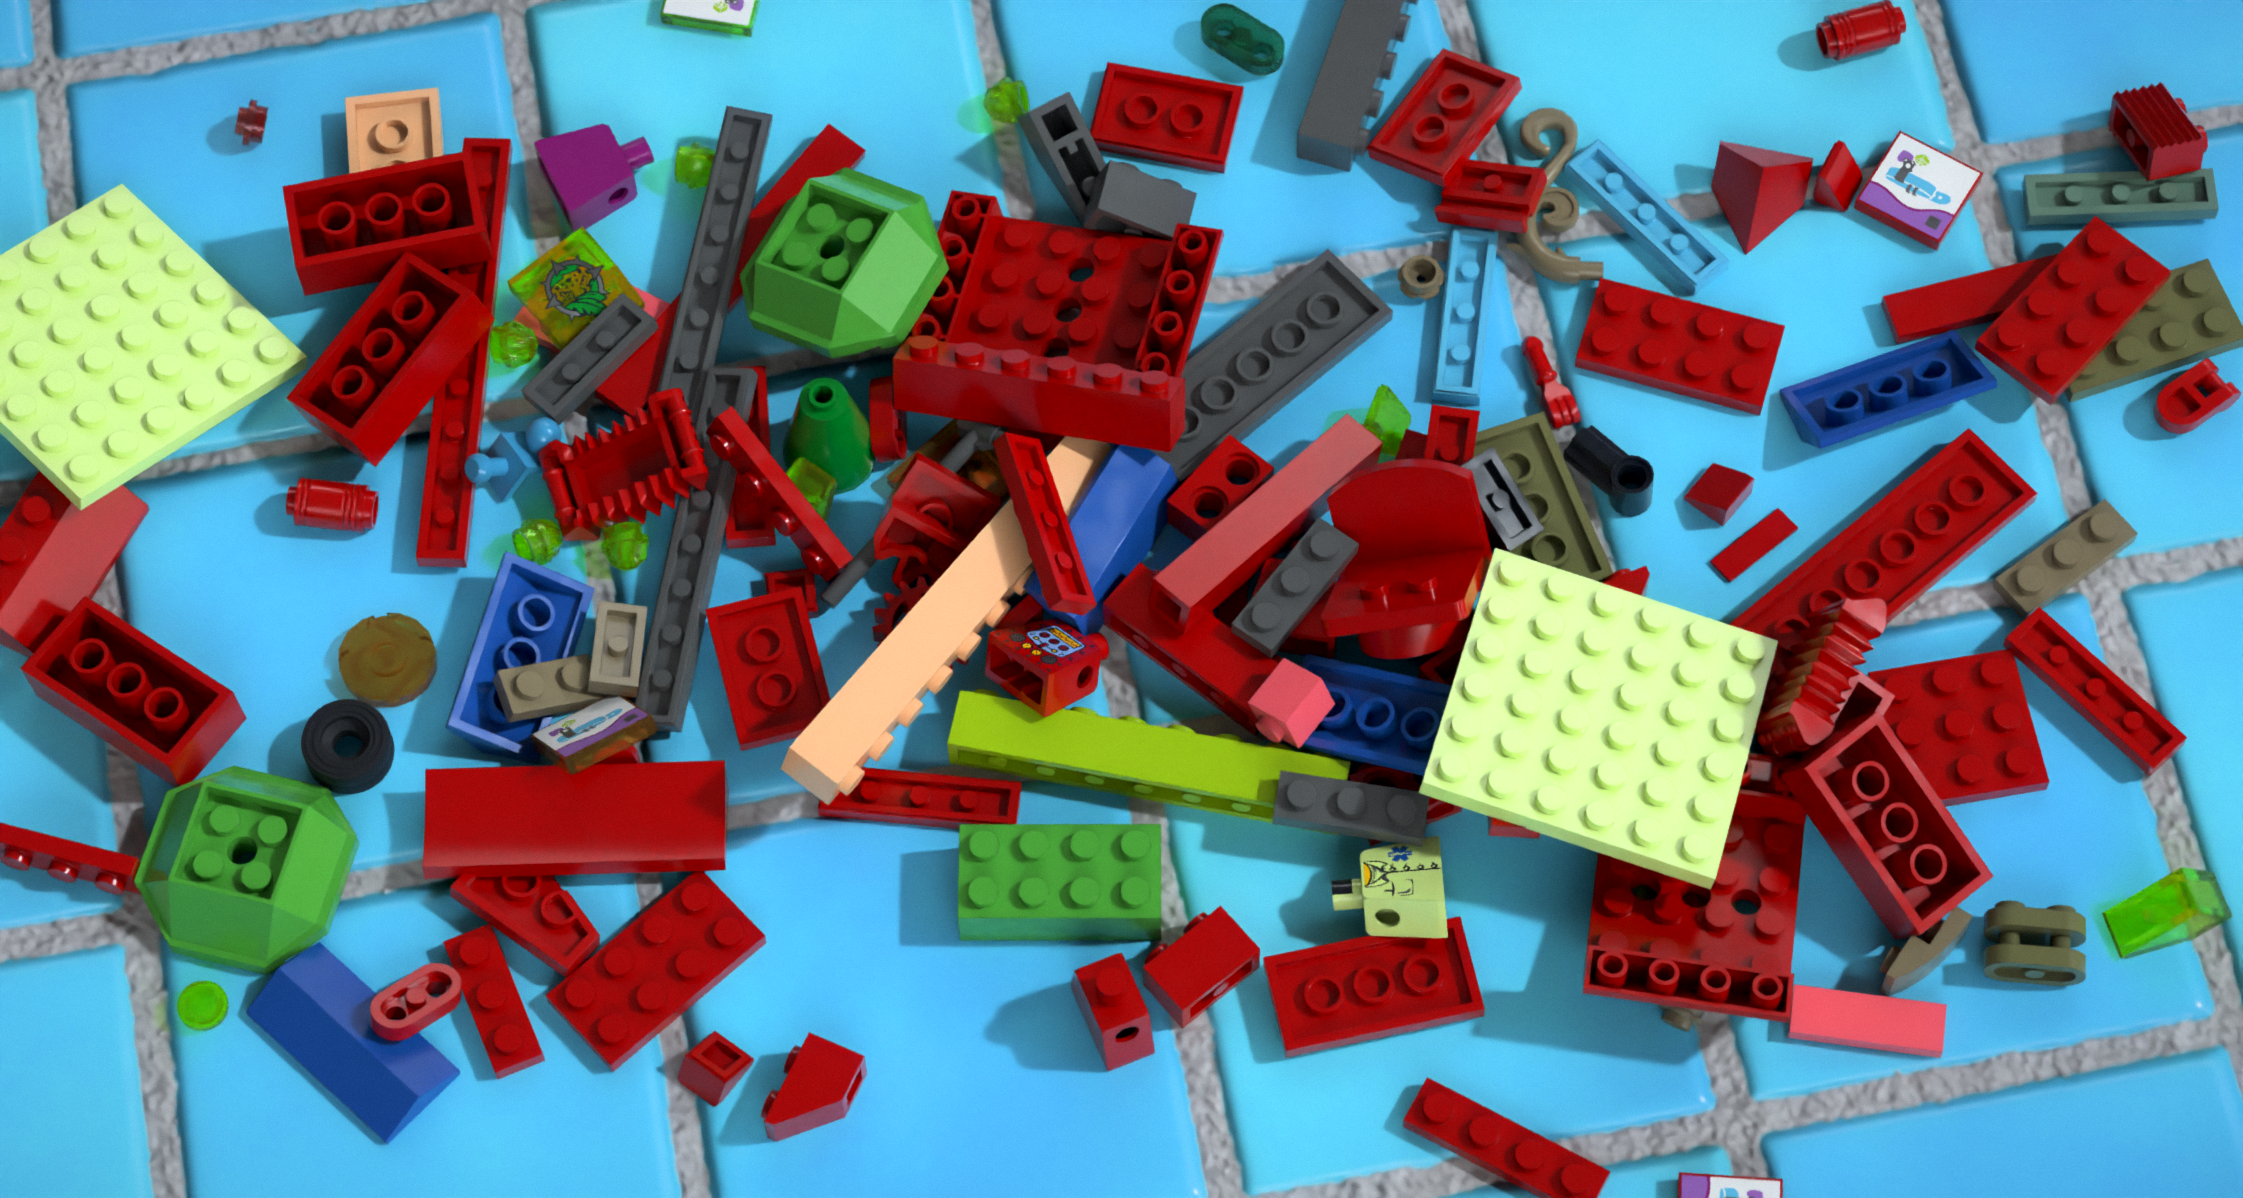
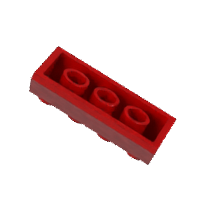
(57, 557)

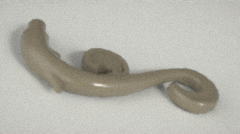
(1562, 202)

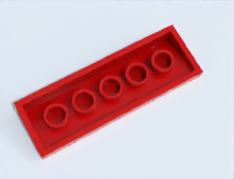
(576, 823)

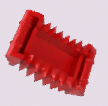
(624, 469)
(1817, 675)

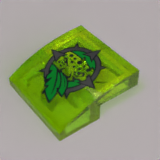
(571, 287)

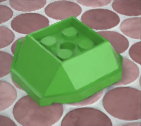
(845, 266)
(255, 910)

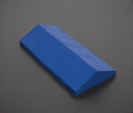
(1885, 389)
(1115, 525)
(526, 621)
(1377, 715)
(323, 1022)

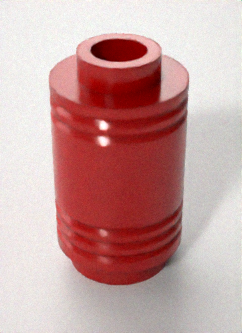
(1860, 30)
(333, 505)

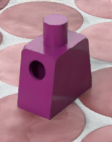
(591, 172)

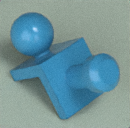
(512, 457)

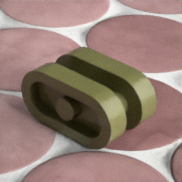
(2034, 944)

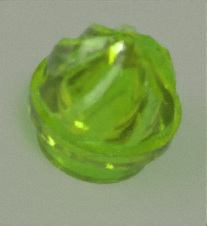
(1006, 100)
(694, 165)
(512, 344)
(537, 540)
(625, 545)

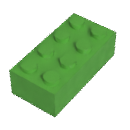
(1059, 882)

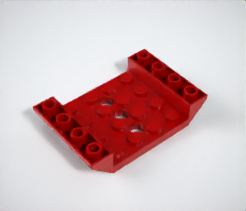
(1014, 281)
(1709, 953)

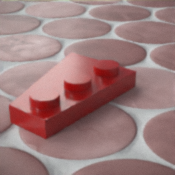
(532, 914)

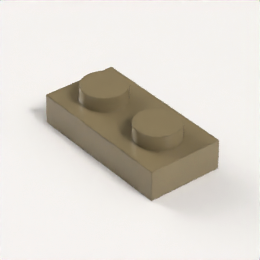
(617, 649)
(545, 688)

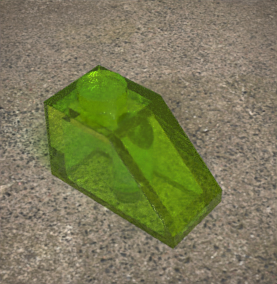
(2167, 913)

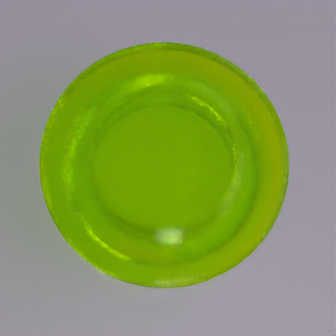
(203, 1005)

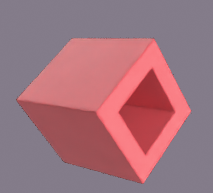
(1290, 704)

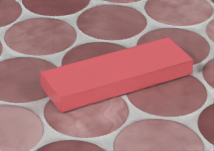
(1867, 1021)

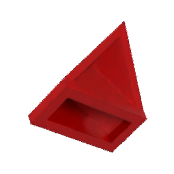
(1758, 189)

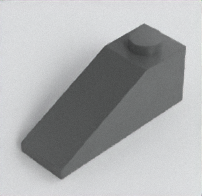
(1064, 150)

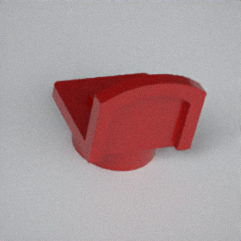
(1415, 558)

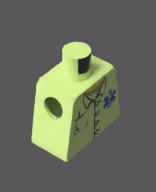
(1398, 890)

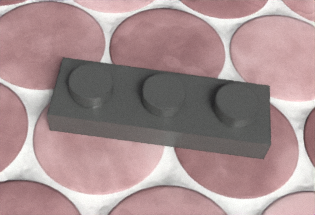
(590, 359)
(1294, 587)
(1351, 808)

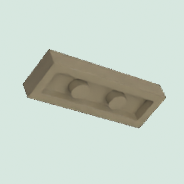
(2065, 559)

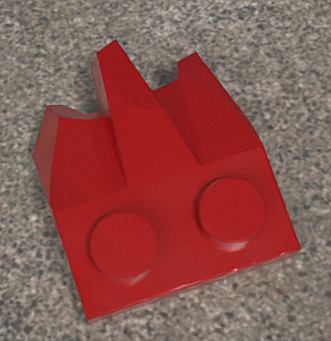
(930, 520)

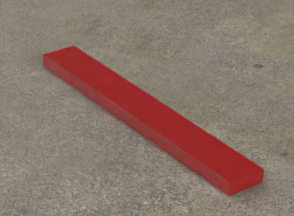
(642, 371)

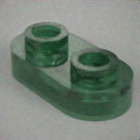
(1246, 39)

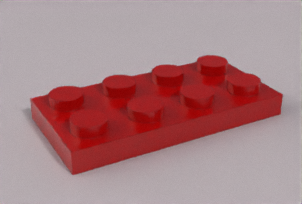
(2072, 310)
(1679, 346)
(656, 969)
(1371, 989)

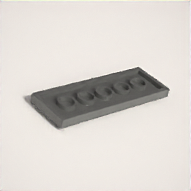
(1273, 357)

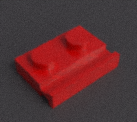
(1492, 196)

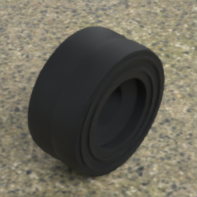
(338, 721)

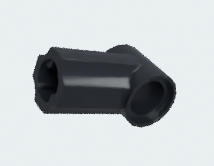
(1610, 468)

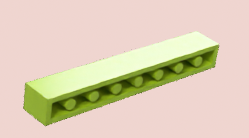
(1128, 756)

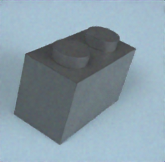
(1137, 203)

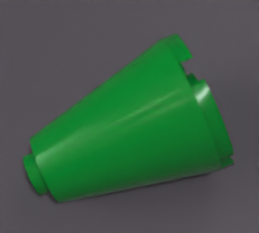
(830, 434)

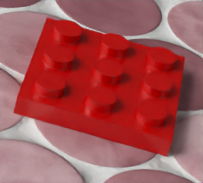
(1966, 726)

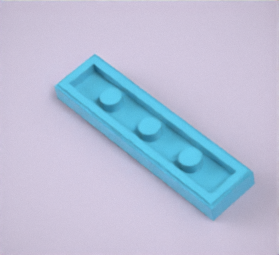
(1646, 216)
(1465, 316)

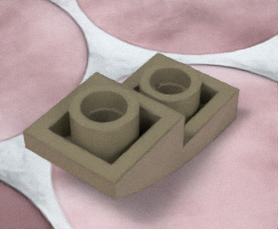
(1920, 957)

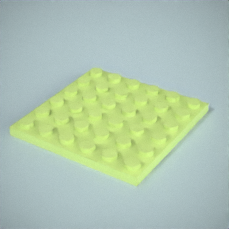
(123, 347)
(1600, 718)

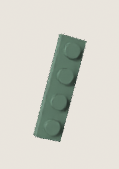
(2118, 197)

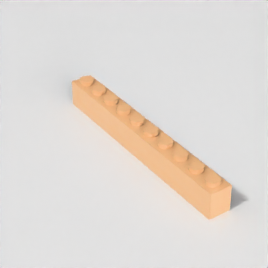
(929, 640)

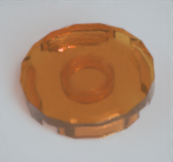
(387, 660)

